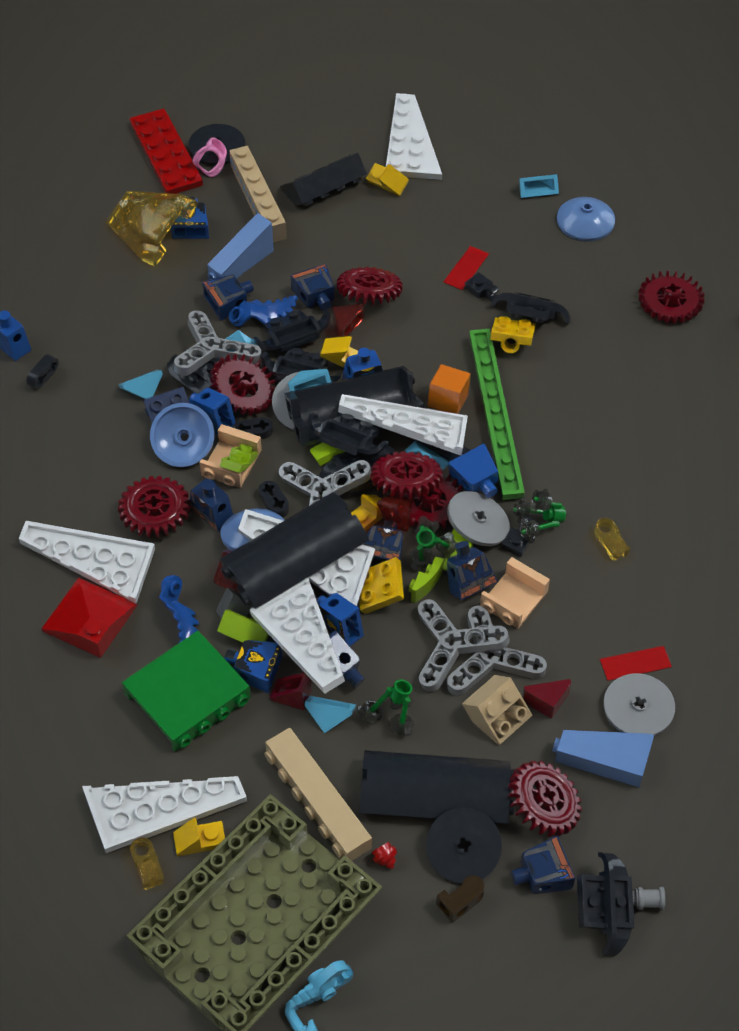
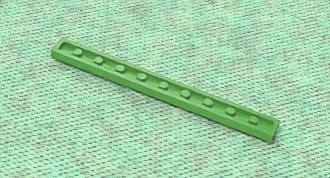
(496, 415)

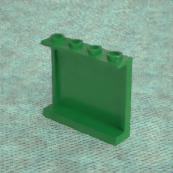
(187, 690)

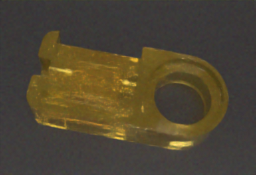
(611, 541)
(147, 864)

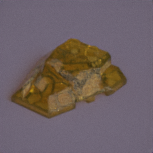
(146, 218)

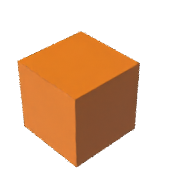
(448, 389)

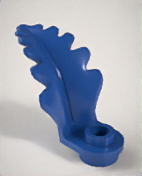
(262, 311)
(169, 595)

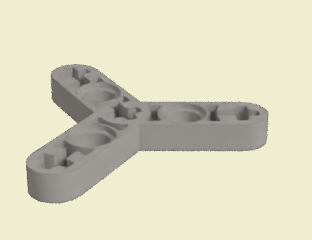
(209, 346)
(329, 482)
(444, 638)
(486, 665)

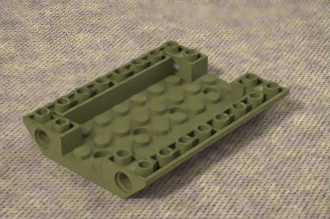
(230, 897)

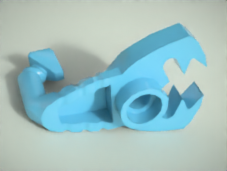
(322, 986)

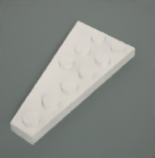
(409, 143)
(425, 425)
(104, 559)
(342, 576)
(299, 629)
(157, 806)

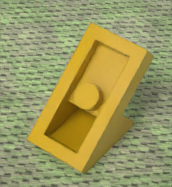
(387, 178)
(337, 350)
(368, 511)
(198, 838)

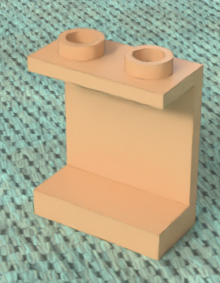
(229, 438)
(515, 593)

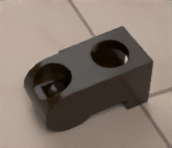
(462, 899)

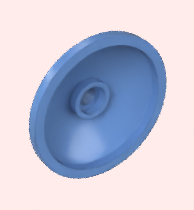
(585, 219)
(170, 427)
(229, 530)

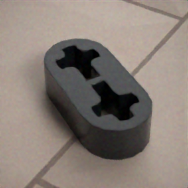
(42, 371)
(254, 426)
(278, 496)

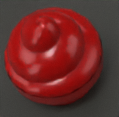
(385, 855)

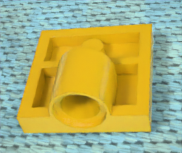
(505, 328)
(382, 586)

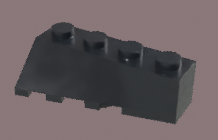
(325, 179)

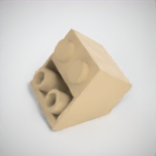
(497, 708)

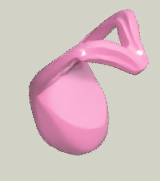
(219, 149)

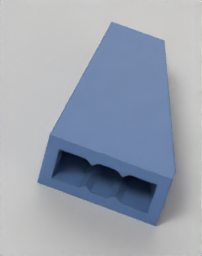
(244, 250)
(605, 753)

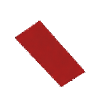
(466, 267)
(635, 662)

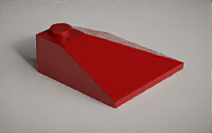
(89, 617)

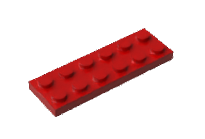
(166, 152)

